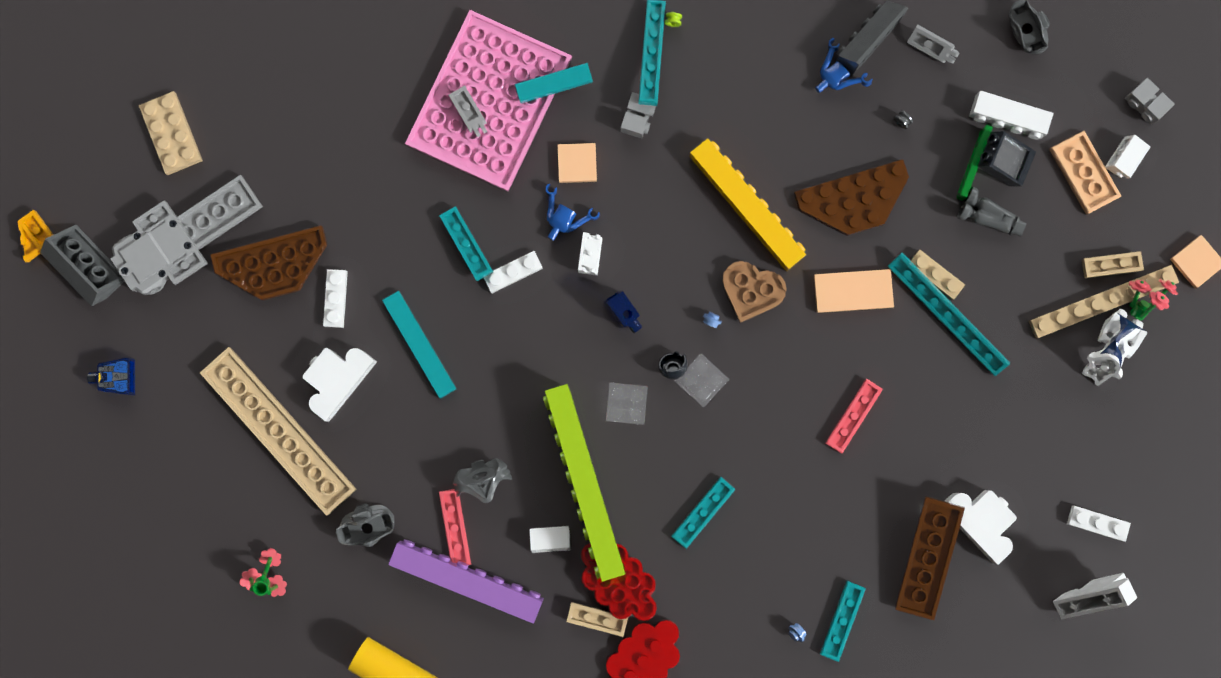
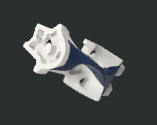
(1111, 358)

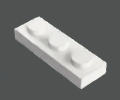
(513, 272)
(335, 298)
(1098, 523)

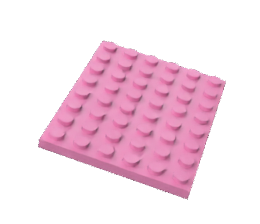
(489, 63)

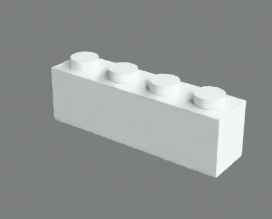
(1011, 115)

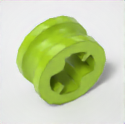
(673, 19)

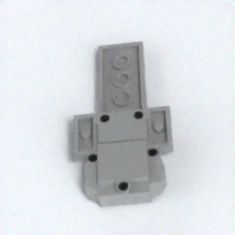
(171, 244)

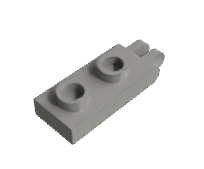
(933, 45)
(468, 110)

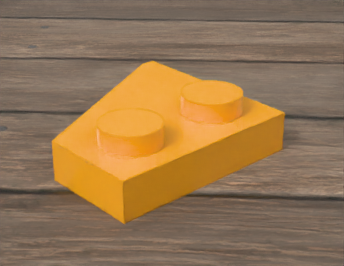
(33, 234)

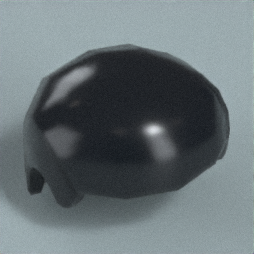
(673, 365)

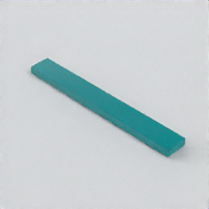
(948, 314)

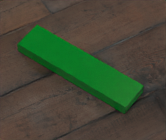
(973, 163)

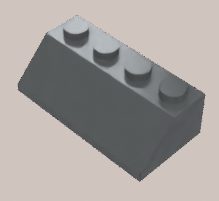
(871, 36)
(82, 264)

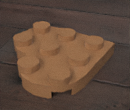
(752, 290)

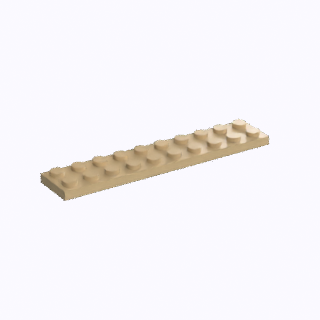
(278, 431)

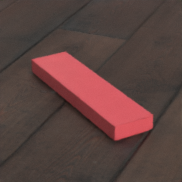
(853, 416)
(454, 527)

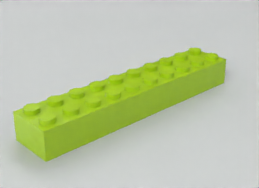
(585, 483)

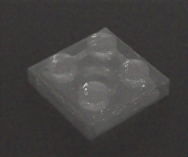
(702, 380)
(626, 403)

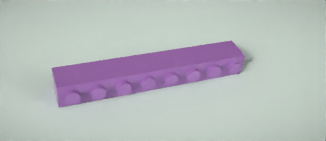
(466, 581)

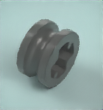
(903, 119)

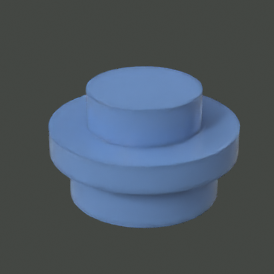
(711, 319)
(797, 633)

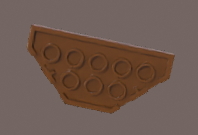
(855, 200)
(272, 265)

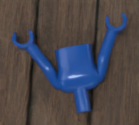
(837, 73)
(563, 217)

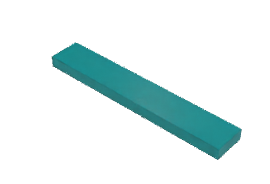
(652, 52)
(419, 344)

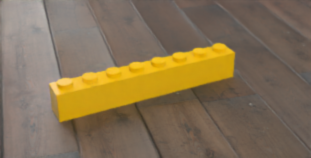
(747, 204)

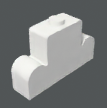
(336, 379)
(985, 522)
(1096, 596)

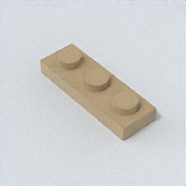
(1112, 264)
(940, 277)
(596, 619)

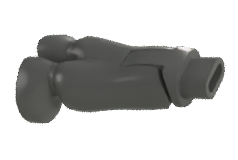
(990, 214)

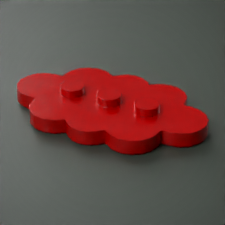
(624, 594)
(647, 652)

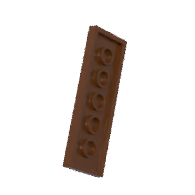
(929, 558)

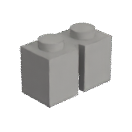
(1147, 103)
(636, 117)

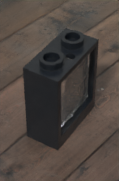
(1006, 158)

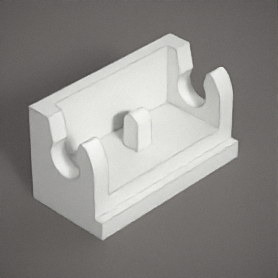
(1127, 156)
(590, 254)
(550, 539)

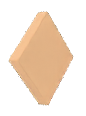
(577, 163)
(1197, 261)

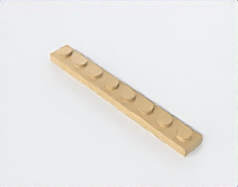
(1098, 303)

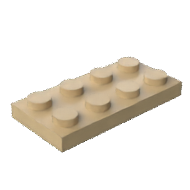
(170, 133)

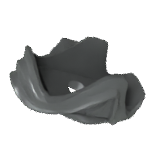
(1023, 13)
(481, 479)
(351, 531)

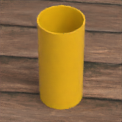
(378, 661)

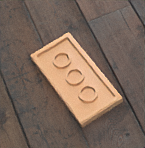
(1085, 172)
(853, 291)

